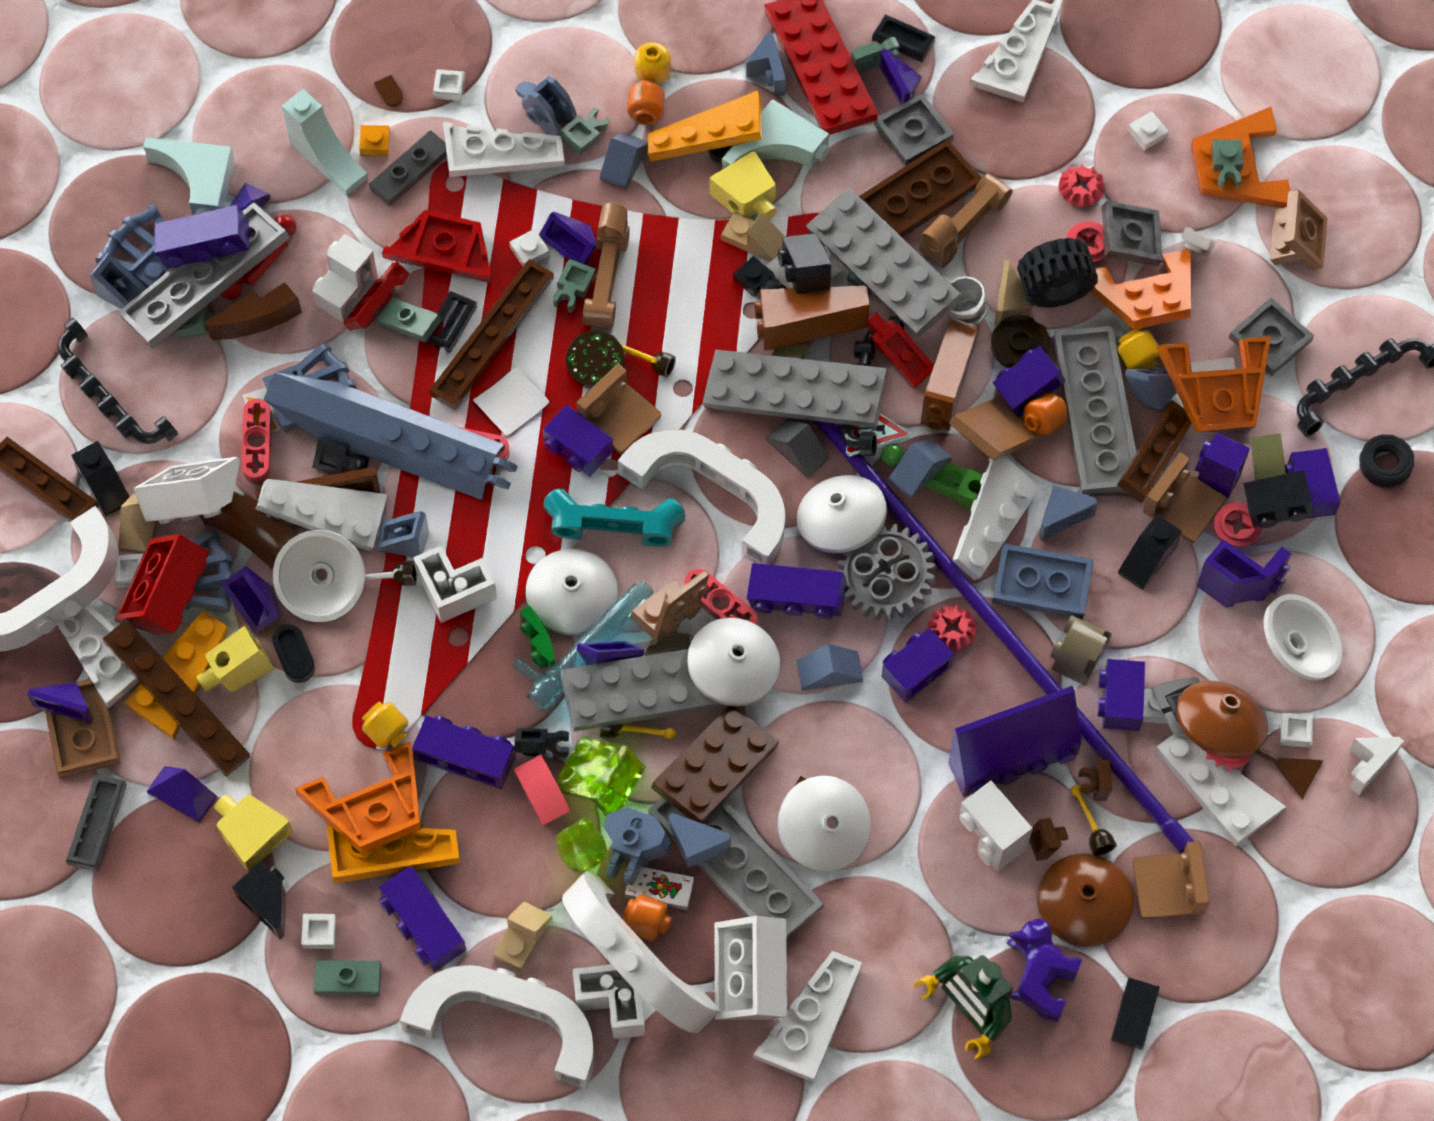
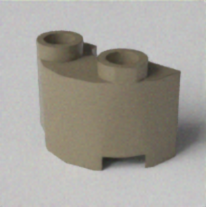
(1080, 649)

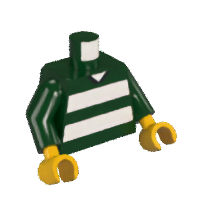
(978, 992)

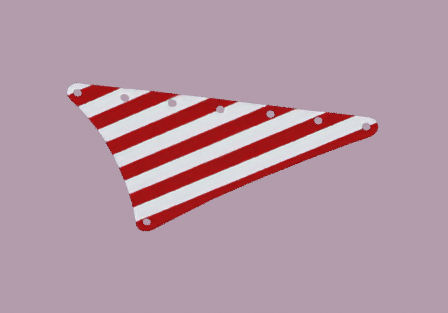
(669, 296)

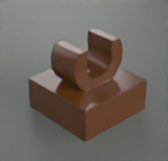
(1100, 780)
(1046, 839)

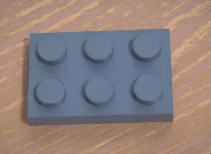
(1042, 581)

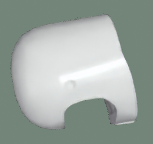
(974, 301)

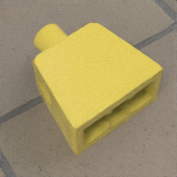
(745, 187)
(235, 662)
(251, 828)

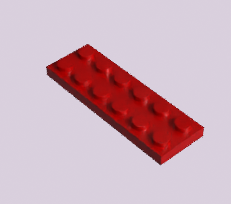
(821, 64)

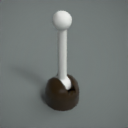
(403, 573)

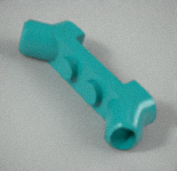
(654, 525)

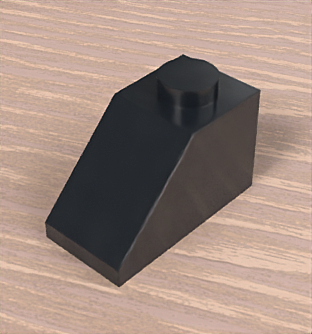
(100, 478)
(1150, 552)
(264, 896)

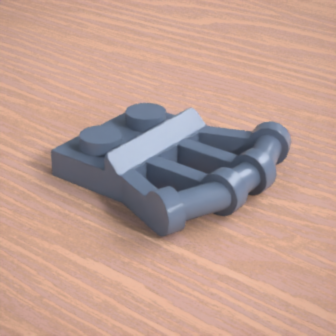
(147, 266)
(335, 369)
(222, 561)

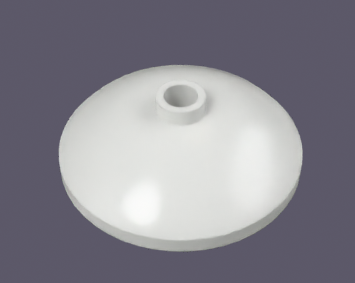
(844, 524)
(298, 579)
(574, 608)
(1302, 637)
(729, 677)
(805, 828)

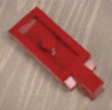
(375, 297)
(900, 350)

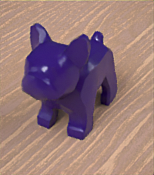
(1042, 967)

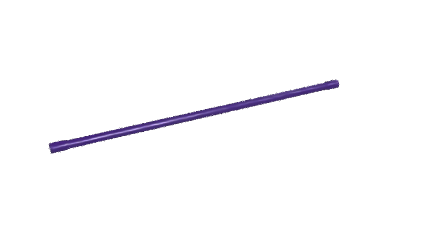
(1169, 826)

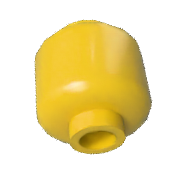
(652, 63)
(1138, 350)
(385, 725)

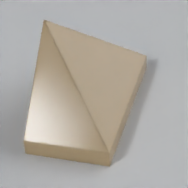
(1011, 294)
(133, 530)

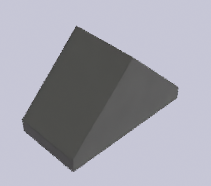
(799, 446)

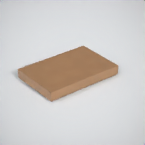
(993, 429)
(81, 745)

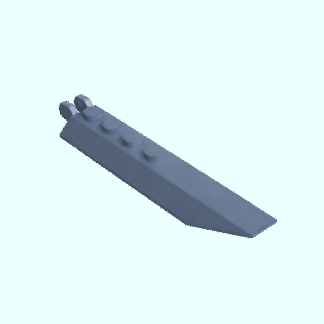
(390, 433)

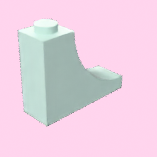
(784, 138)
(316, 141)
(202, 166)

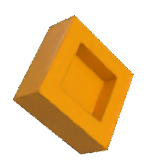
(374, 140)

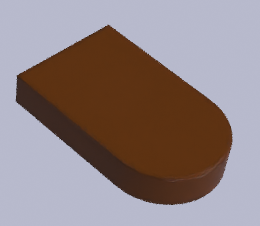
(389, 91)

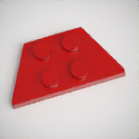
(443, 245)

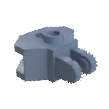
(547, 104)
(635, 839)

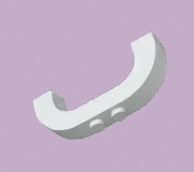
(719, 465)
(69, 592)
(510, 993)
(675, 1000)

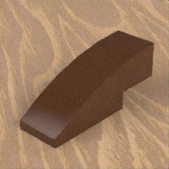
(254, 314)

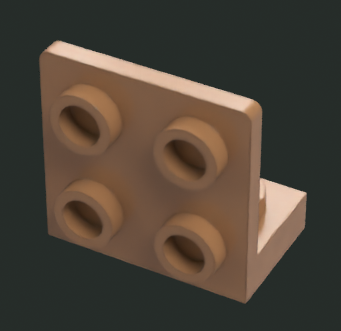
(618, 409)
(1183, 500)
(670, 606)
(1171, 883)

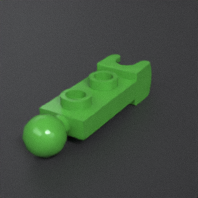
(950, 481)

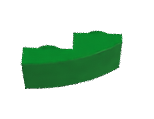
(540, 643)

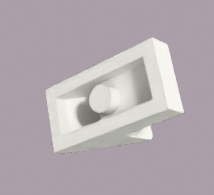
(1375, 755)

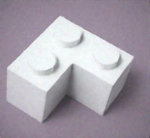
(348, 279)
(453, 590)
(997, 823)
(606, 988)

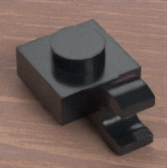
(755, 276)
(334, 457)
(536, 741)

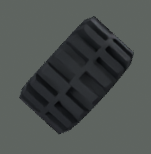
(1057, 272)

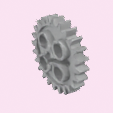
(902, 592)

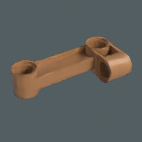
(944, 234)
(612, 239)

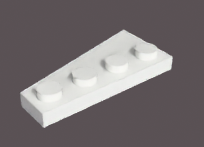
(1017, 57)
(486, 151)
(318, 507)
(995, 512)
(104, 669)
(1225, 795)
(803, 1037)

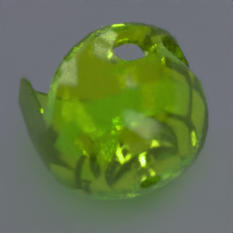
(581, 846)

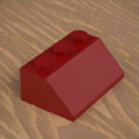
(163, 584)

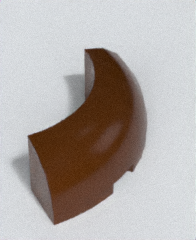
(252, 528)

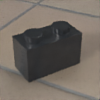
(805, 263)
(1278, 499)

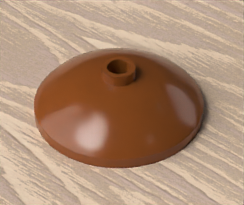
(1221, 719)
(1082, 918)

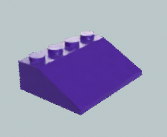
(1016, 742)

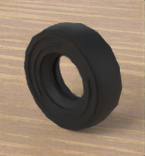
(1382, 477)

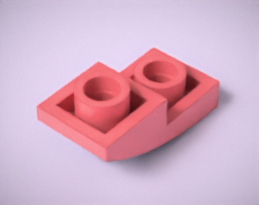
(541, 789)

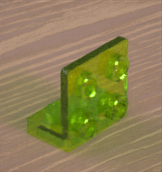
(601, 773)

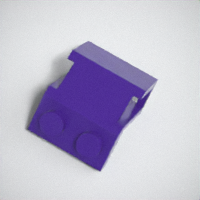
(1236, 578)

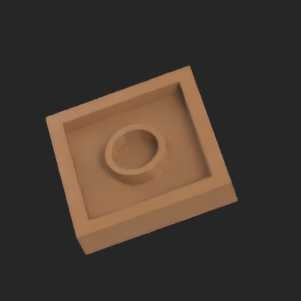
(1298, 232)

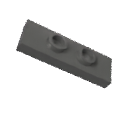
(409, 168)
(96, 822)

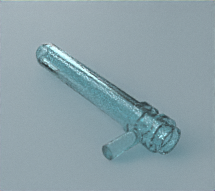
(548, 685)

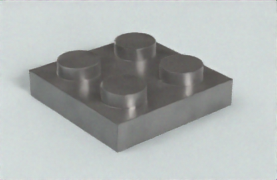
(913, 129)
(1132, 233)
(1286, 334)

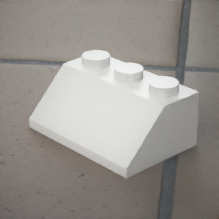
(188, 490)
(751, 968)

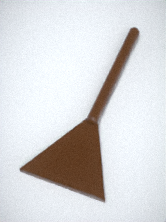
(1296, 771)

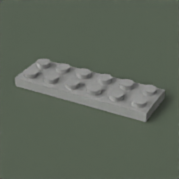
(884, 262)
(194, 285)
(796, 388)
(1095, 407)
(632, 690)
(751, 871)

